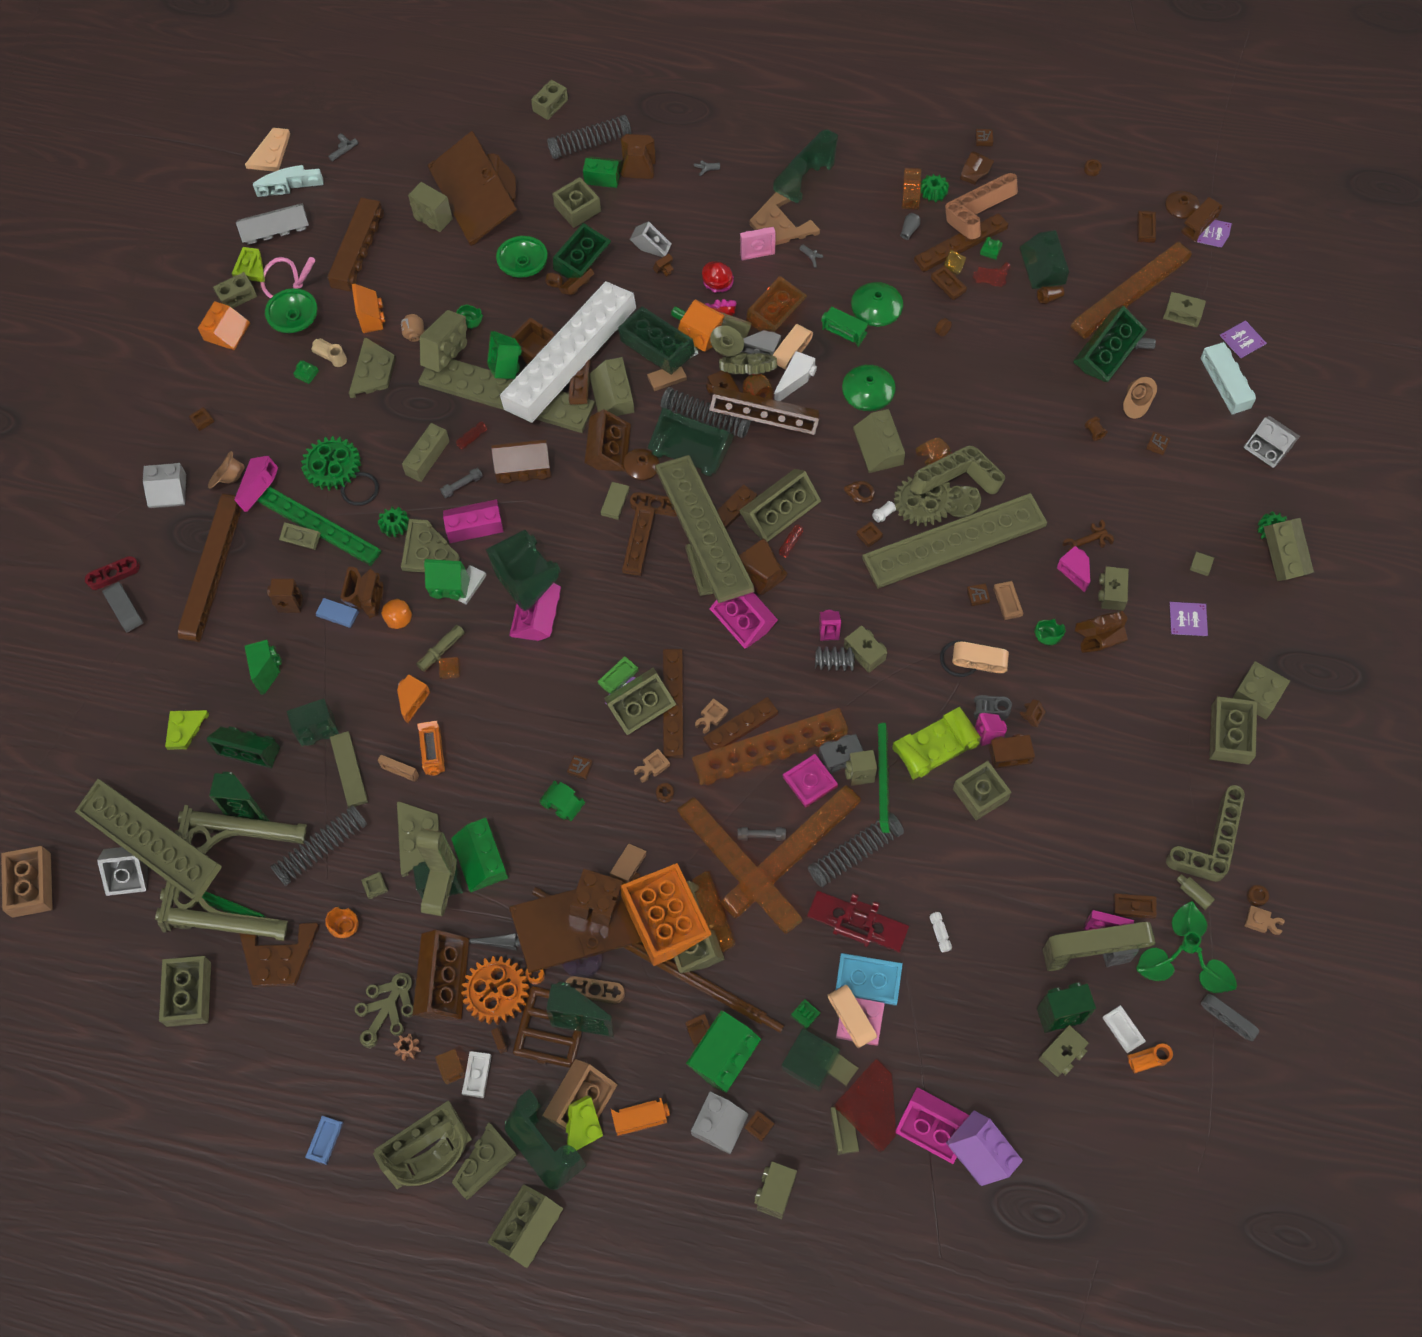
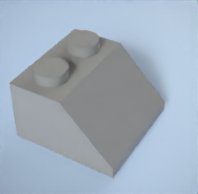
(164, 485)
(122, 872)
(719, 1123)

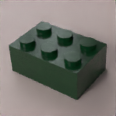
(1066, 1007)

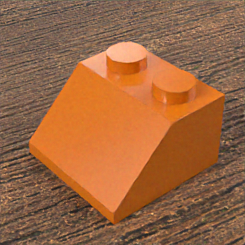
(368, 308)
(699, 323)
(223, 326)

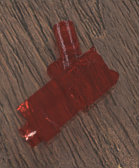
(995, 277)

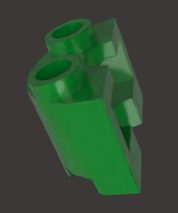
(563, 800)

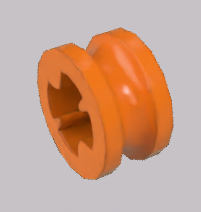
(535, 981)

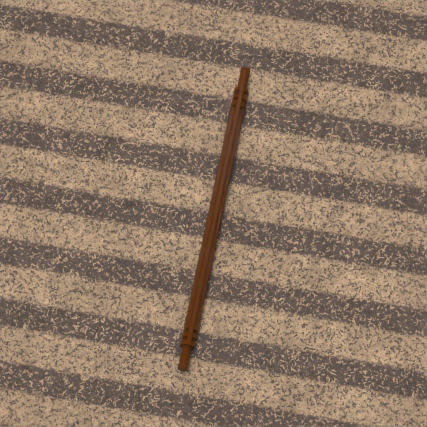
(701, 984)

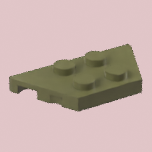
(372, 369)
(409, 823)

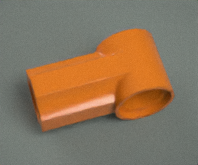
(1148, 1058)

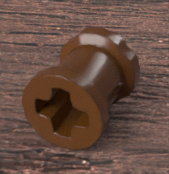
(1096, 428)

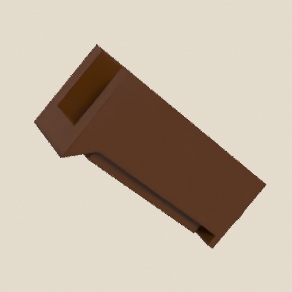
(1201, 218)

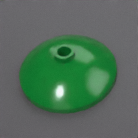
(522, 256)
(290, 304)
(877, 304)
(866, 394)

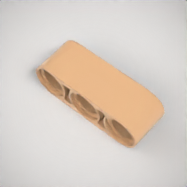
(795, 341)
(980, 657)
(852, 1016)

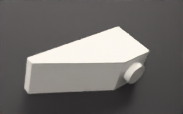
(796, 375)

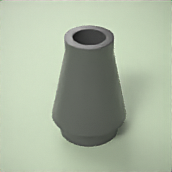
(911, 223)

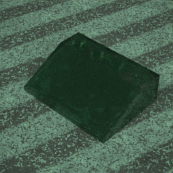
(574, 1011)

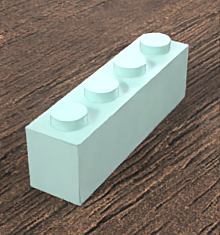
(1228, 378)

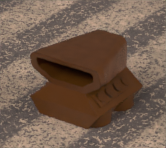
(638, 156)
(762, 567)
(363, 592)
(1102, 631)

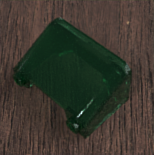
(816, 154)
(681, 436)
(522, 568)
(552, 1167)

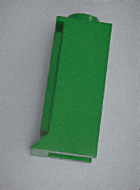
(844, 325)

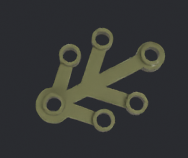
(387, 1007)

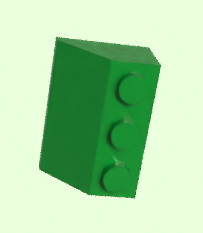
(478, 855)
(723, 1051)

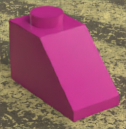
(1076, 567)
(829, 625)
(989, 727)

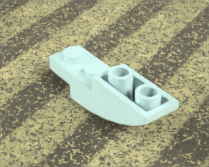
(284, 179)

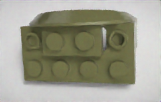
(397, 1152)

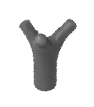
(707, 166)
(811, 254)

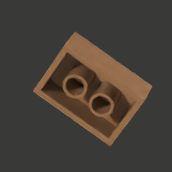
(26, 881)

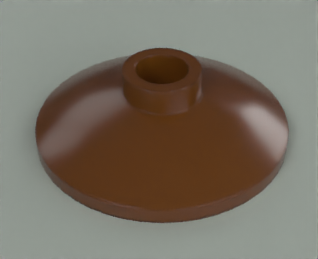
(1181, 204)
(638, 469)

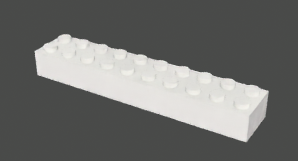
(568, 352)

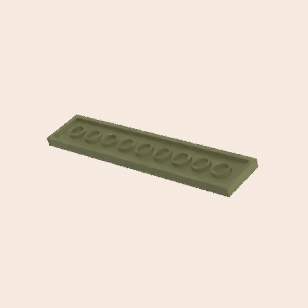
(481, 386)
(704, 529)
(954, 540)
(148, 840)

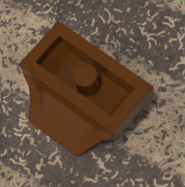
(975, 167)

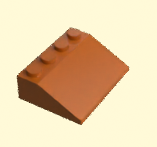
(664, 913)

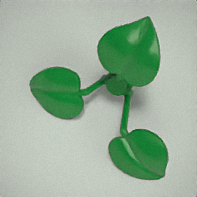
(1192, 925)

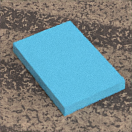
(870, 978)

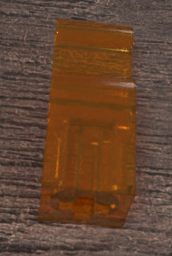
(911, 188)

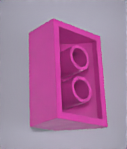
(472, 521)
(745, 618)
(537, 621)
(931, 1124)

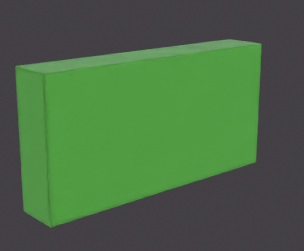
(618, 675)

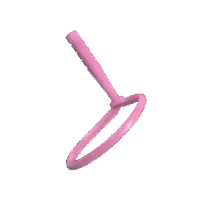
(298, 281)

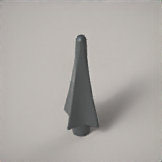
(506, 941)

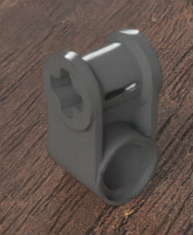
(991, 704)

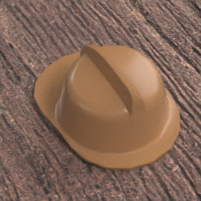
(1139, 397)
(228, 471)

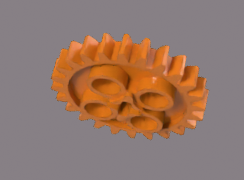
(505, 1004)

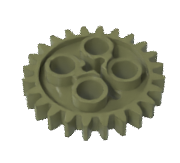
(748, 363)
(927, 506)

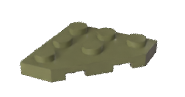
(424, 543)

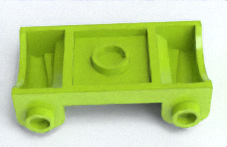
(937, 743)

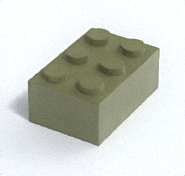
(443, 341)
(1233, 730)
(185, 991)

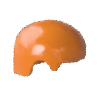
(396, 613)
(341, 922)

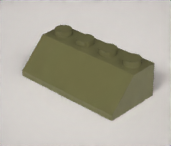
(780, 505)
(703, 953)

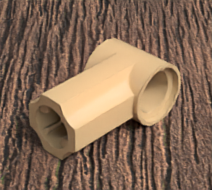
(329, 351)

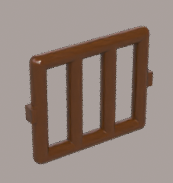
(523, 1031)

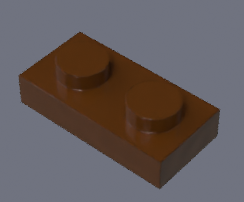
(948, 282)
(572, 284)
(1135, 906)

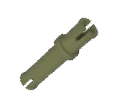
(437, 651)

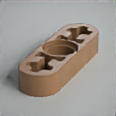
(610, 987)

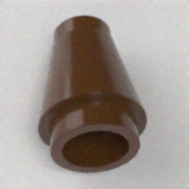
(1048, 294)

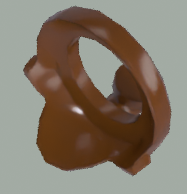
(852, 491)

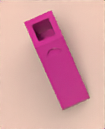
(256, 480)

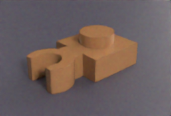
(712, 714)
(654, 764)
(1260, 921)

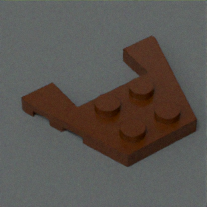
(278, 963)

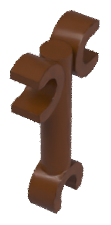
(1098, 533)

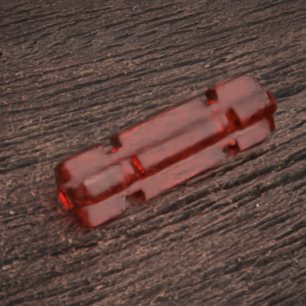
(471, 435)
(791, 540)

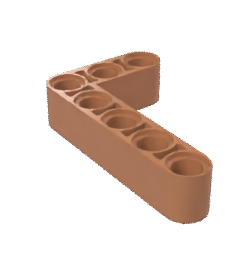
(963, 210)

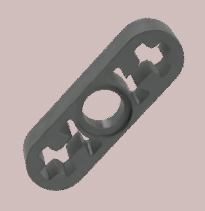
(1230, 1017)

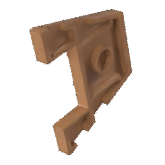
(772, 216)

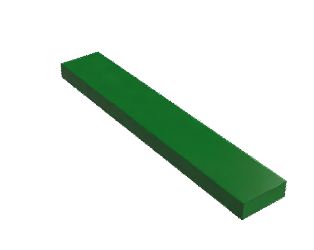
(883, 778)

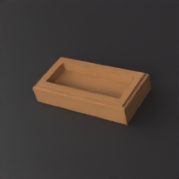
(662, 379)
(1008, 600)
(398, 768)
(628, 863)

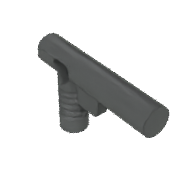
(344, 146)

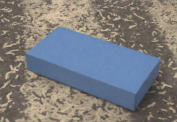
(337, 613)
(324, 1140)

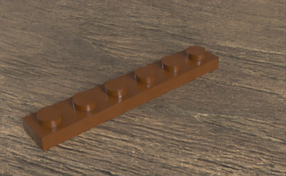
(959, 243)
(674, 716)

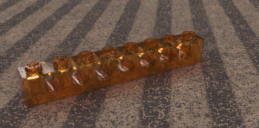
(832, 719)

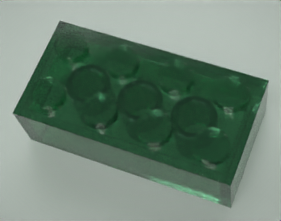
(656, 340)

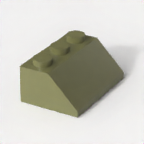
(612, 387)
(879, 441)
(1288, 549)
(640, 701)
(525, 1225)

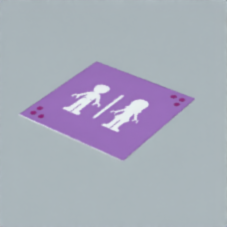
(1215, 233)
(1243, 339)
(1188, 619)

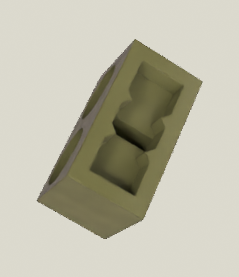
(549, 99)
(235, 291)

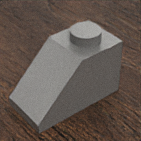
(650, 240)
(762, 342)

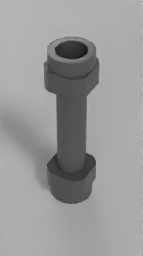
(447, 490)
(744, 833)

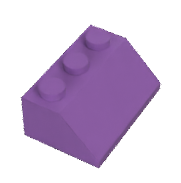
(983, 1150)

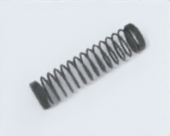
(625, 125)
(667, 400)
(819, 874)
(285, 879)

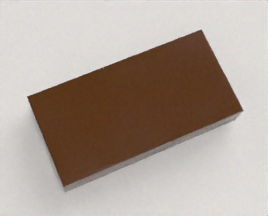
(1146, 226)

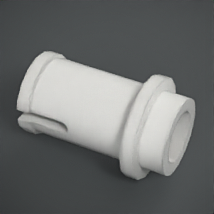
(880, 514)

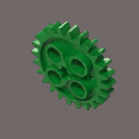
(331, 463)

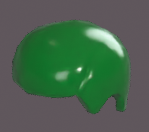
(472, 314)
(1049, 632)

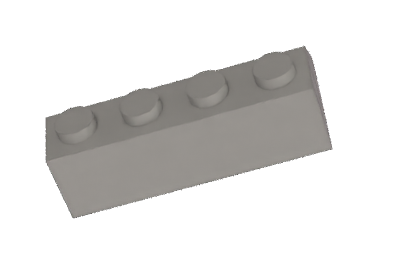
(271, 223)

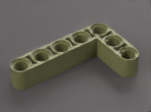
(964, 460)
(1219, 840)
(442, 868)
(1063, 947)

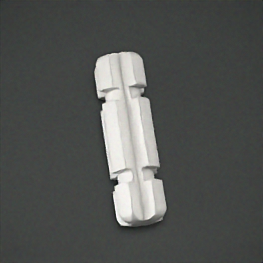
(940, 932)

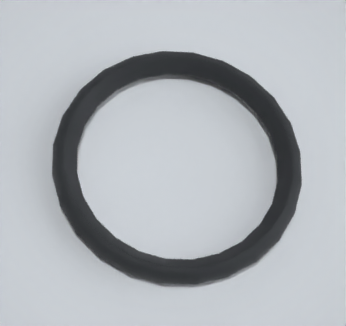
(366, 501)
(944, 665)

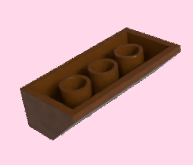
(440, 976)

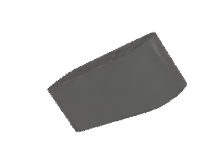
(122, 607)

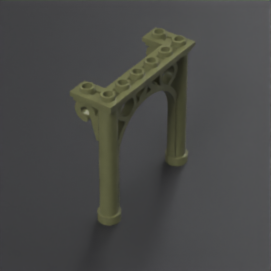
(201, 822)

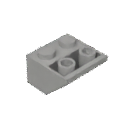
(1271, 441)

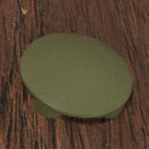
(965, 501)

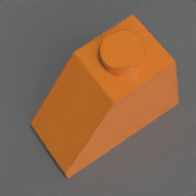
(411, 696)

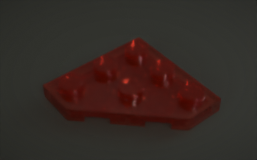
(871, 1105)

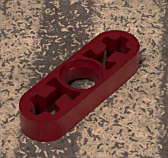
(100, 582)

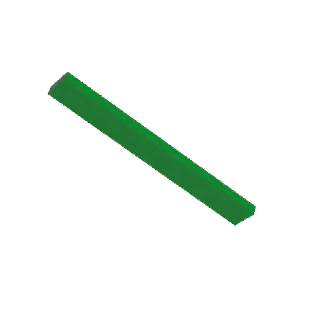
(329, 531)

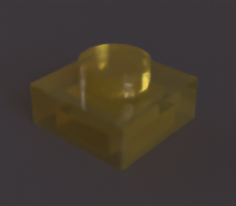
(954, 262)

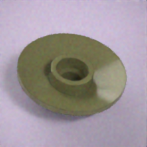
(727, 341)

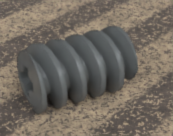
(834, 658)

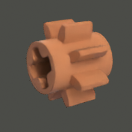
(401, 1047)

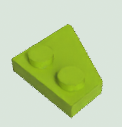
(251, 264)
(183, 727)
(582, 1123)

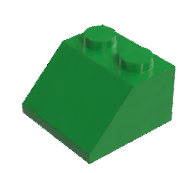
(602, 171)
(503, 356)
(446, 579)
(263, 664)

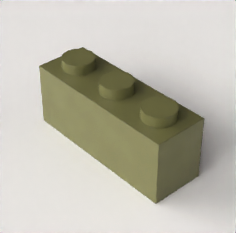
(425, 452)

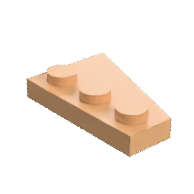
(270, 151)

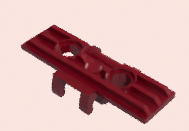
(860, 916)

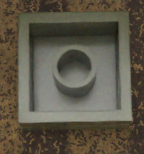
(576, 202)
(430, 207)
(1263, 687)
(982, 790)
(776, 1190)

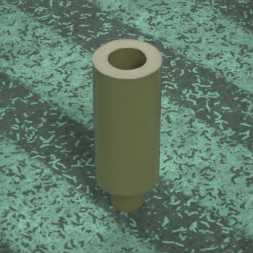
(1195, 891)

